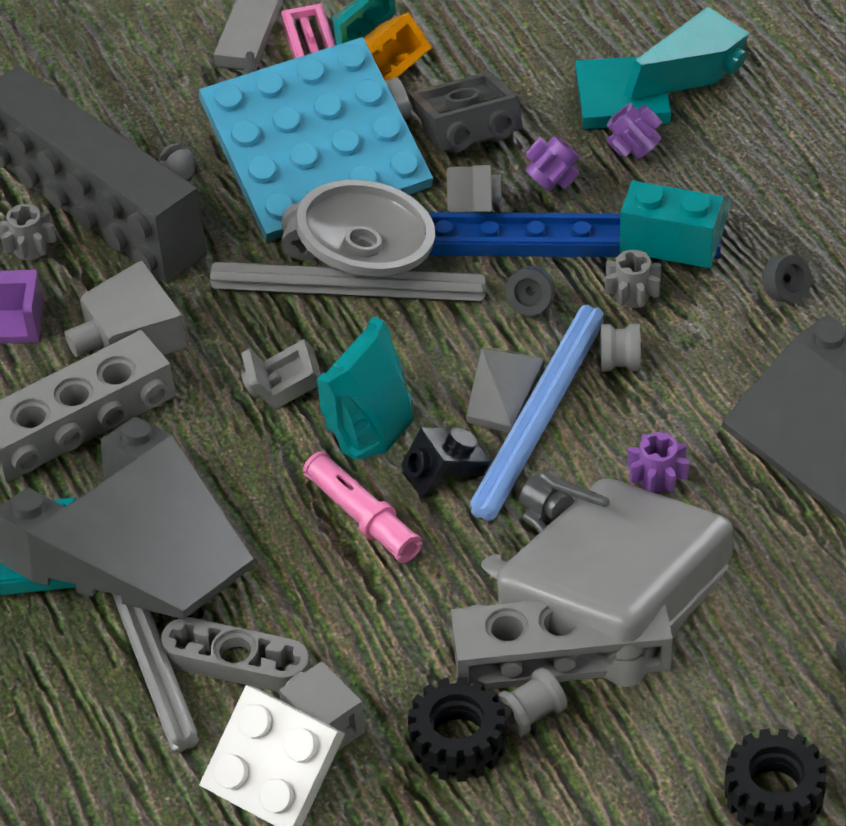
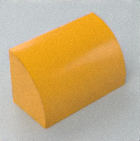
(396, 45)

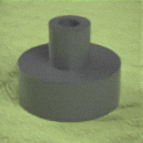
(787, 278)
(523, 298)

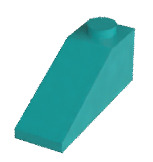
(690, 56)

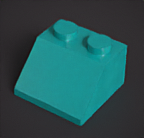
(673, 223)

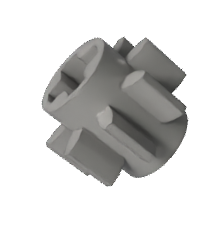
(27, 232)
(632, 278)

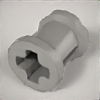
(532, 701)

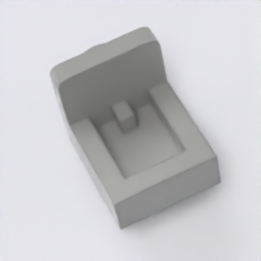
(472, 188)
(281, 376)

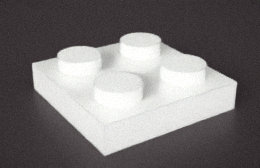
(271, 759)

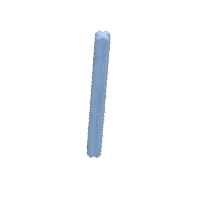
(536, 413)

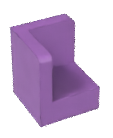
(20, 306)

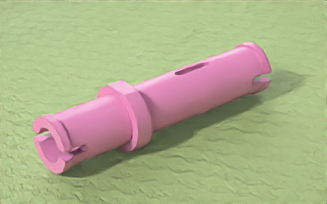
(375, 518)

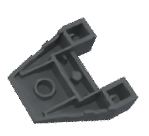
(136, 535)

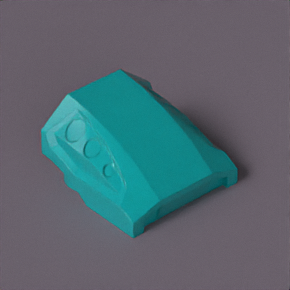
(366, 395)

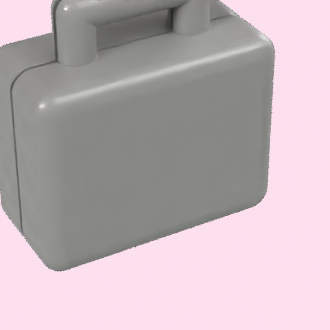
(619, 568)

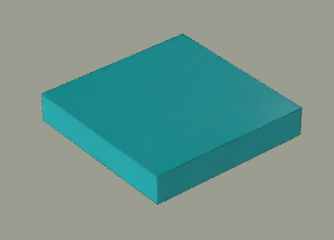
(602, 90)

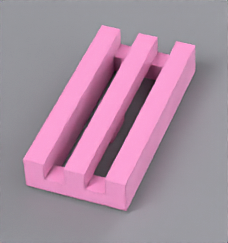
(302, 15)

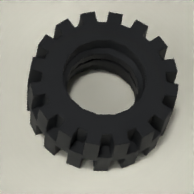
(452, 703)
(781, 755)

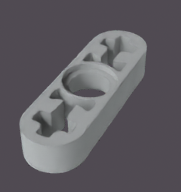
(218, 638)

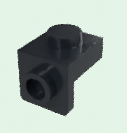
(440, 454)

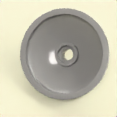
(365, 228)

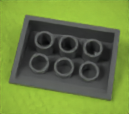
(799, 414)

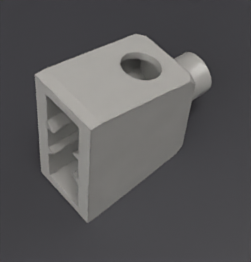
(124, 306)

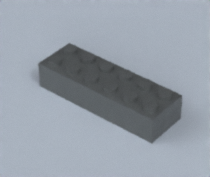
(99, 177)

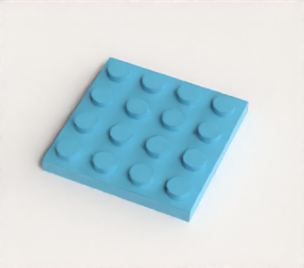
(312, 126)

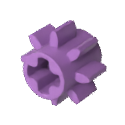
(634, 131)
(552, 163)
(658, 462)

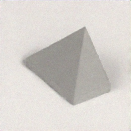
(502, 387)

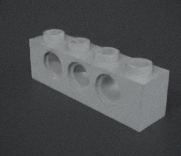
(81, 403)
(513, 640)

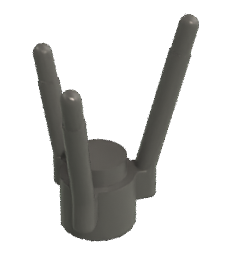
(549, 496)

